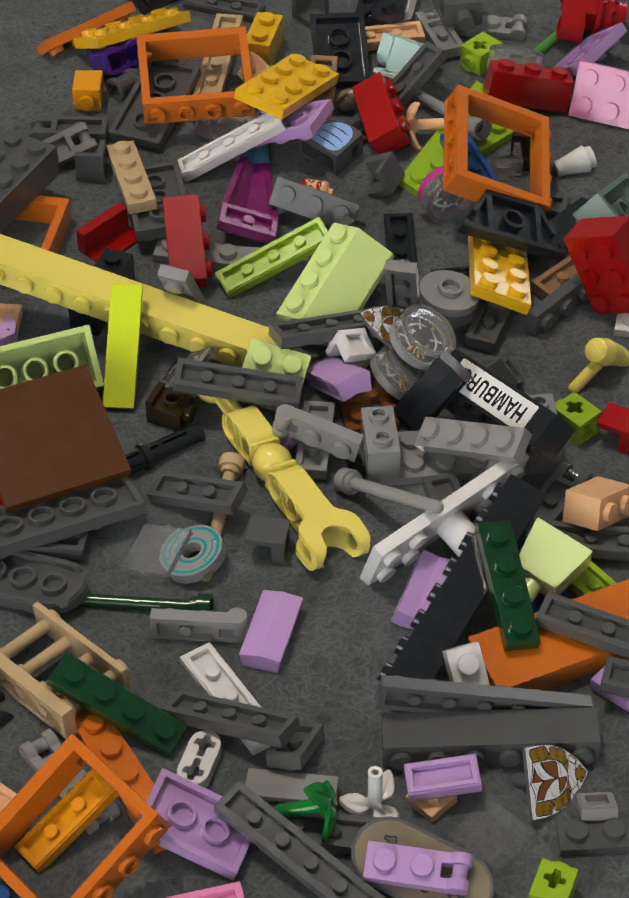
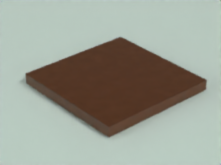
(55, 439)

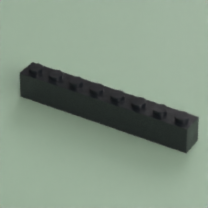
(464, 588)

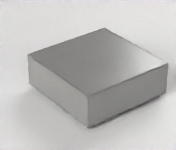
(596, 806)

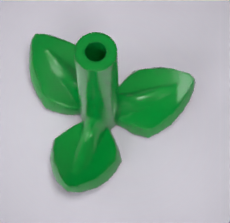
(321, 801)

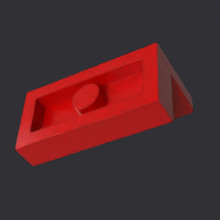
(106, 231)

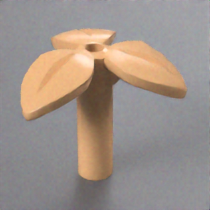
(420, 124)

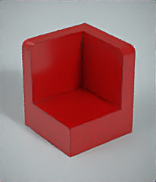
(616, 420)

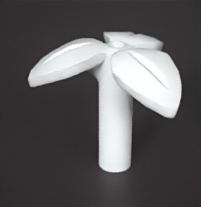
(380, 788)

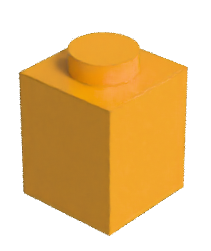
(88, 90)

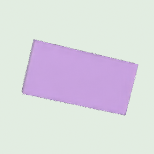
(442, 777)

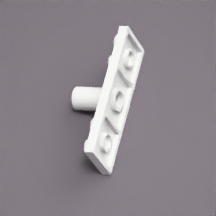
(450, 524)

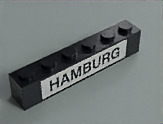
(508, 406)

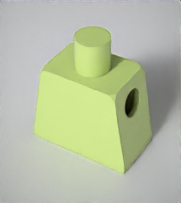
(551, 559)

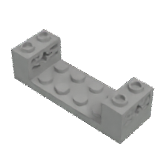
(394, 459)

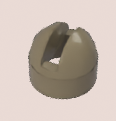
(346, 105)

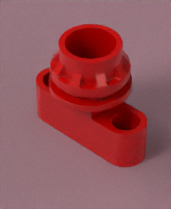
(589, 15)

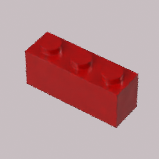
(529, 85)
(382, 114)
(185, 236)

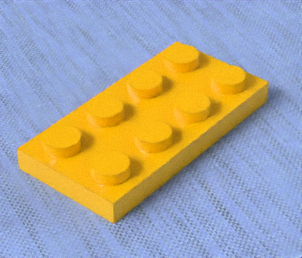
(136, 25)
(286, 86)
(499, 274)

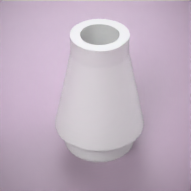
(576, 162)

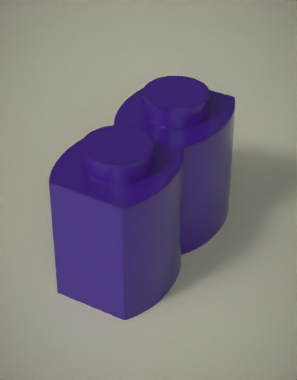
(115, 58)

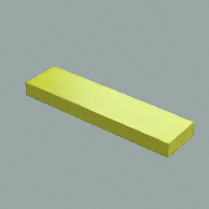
(122, 346)

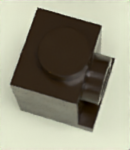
(170, 408)

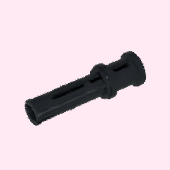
(145, 455)

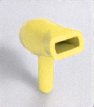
(600, 353)

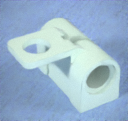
(394, 53)

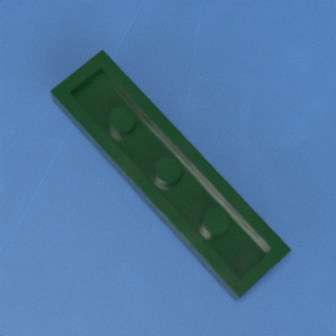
(507, 585)
(116, 704)

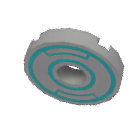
(211, 555)

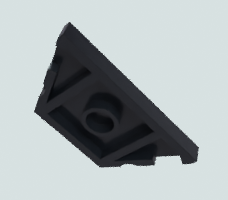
(513, 224)

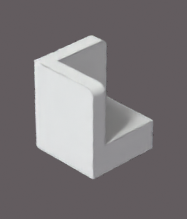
(353, 346)

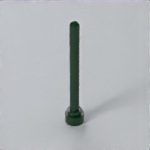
(198, 603)

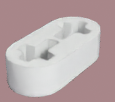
(206, 763)

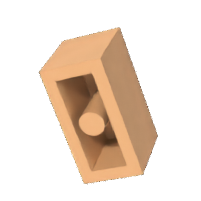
(596, 503)

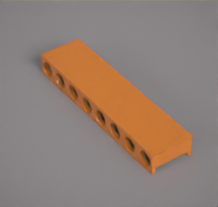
(558, 656)

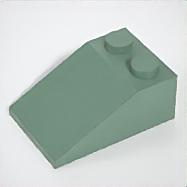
(609, 202)

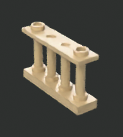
(38, 696)

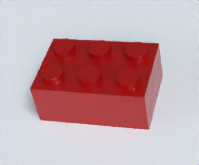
(602, 261)

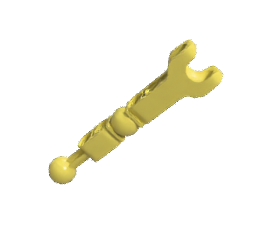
(291, 487)

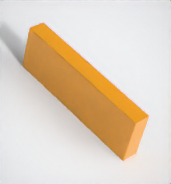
(66, 820)

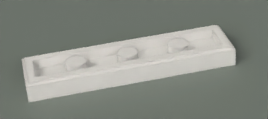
(229, 146)
(220, 681)

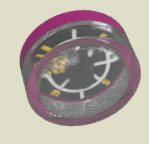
(441, 205)

